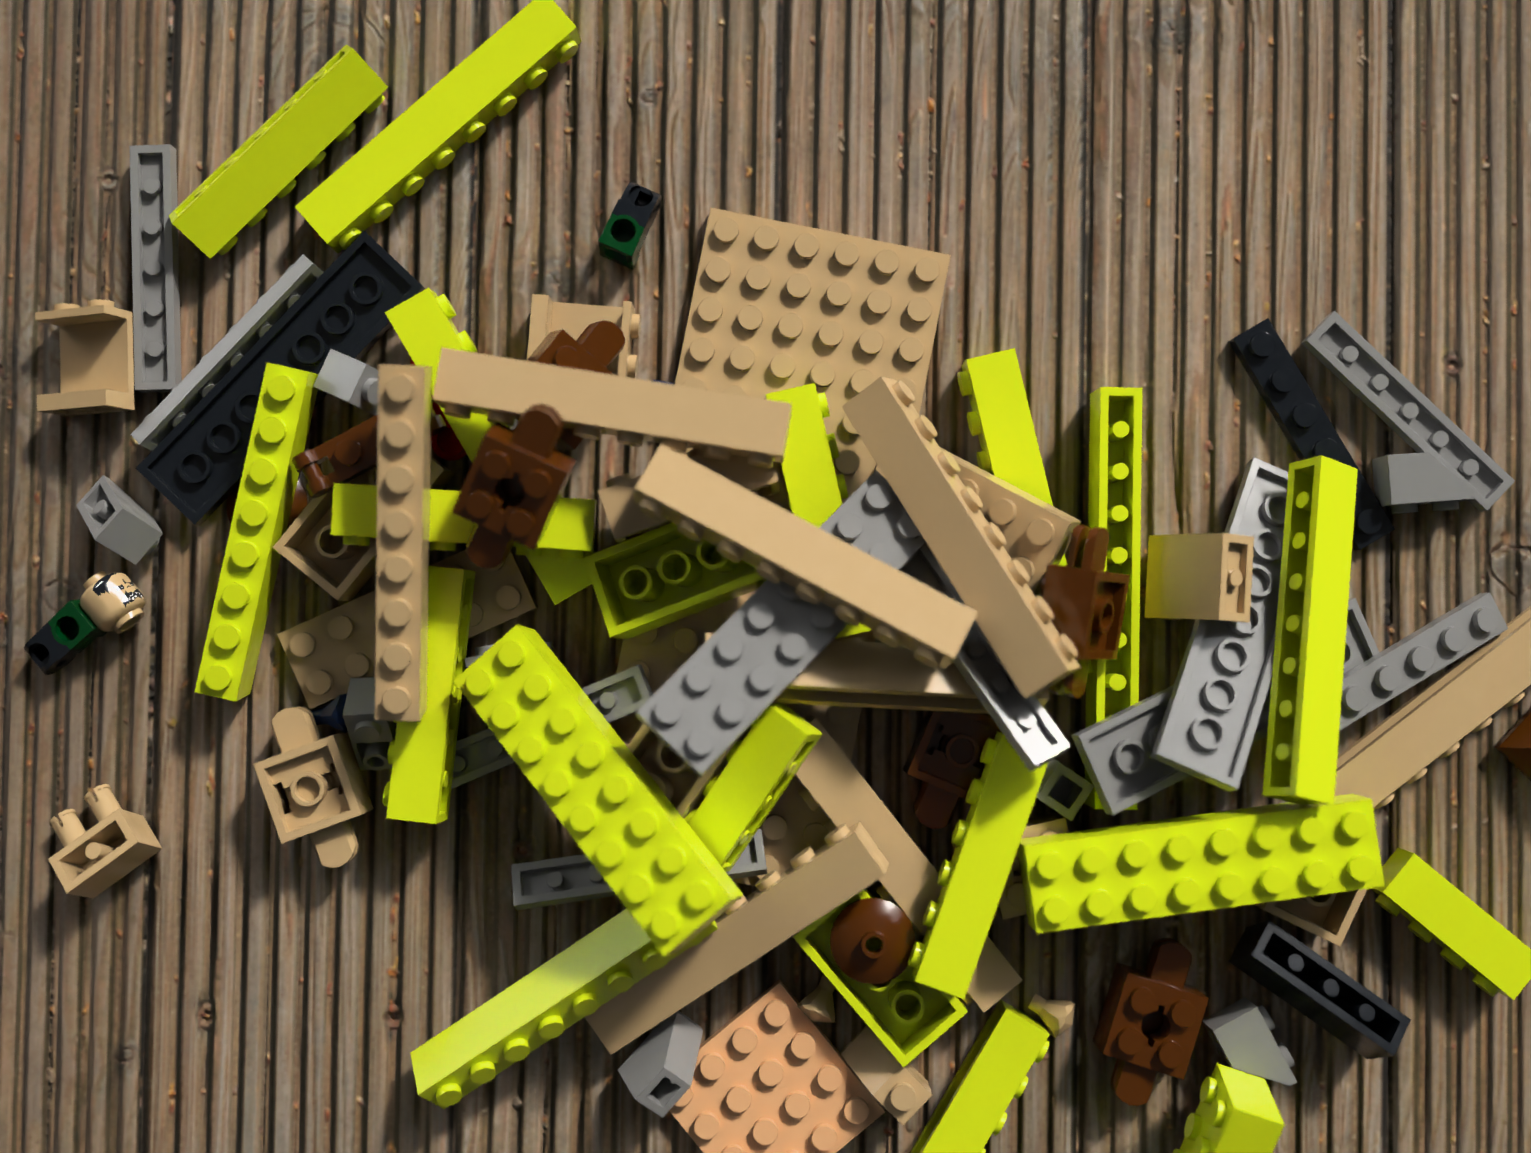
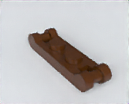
(349, 454)

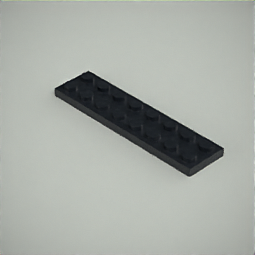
(340, 311)

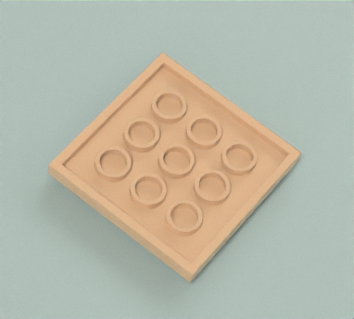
(773, 1085)

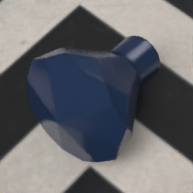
(332, 714)

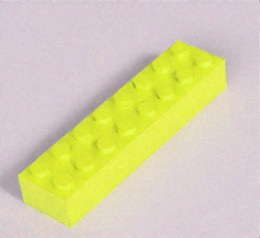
(598, 789)
(1199, 863)

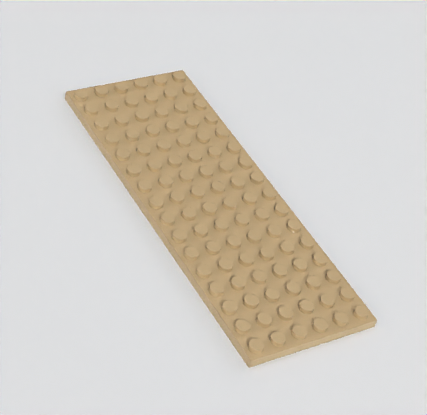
(774, 314)

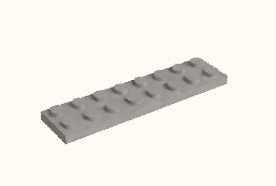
(770, 639)
(1227, 662)
(1121, 745)

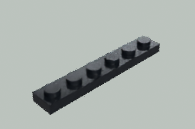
(1304, 419)

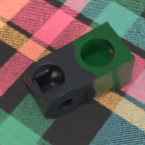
(629, 225)
(62, 638)

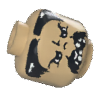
(112, 601)

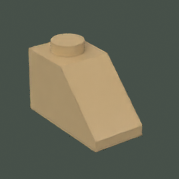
(894, 1087)

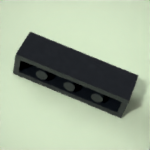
(1320, 990)

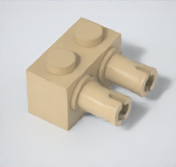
(106, 851)

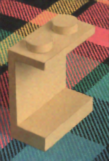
(574, 319)
(93, 359)
(1199, 577)

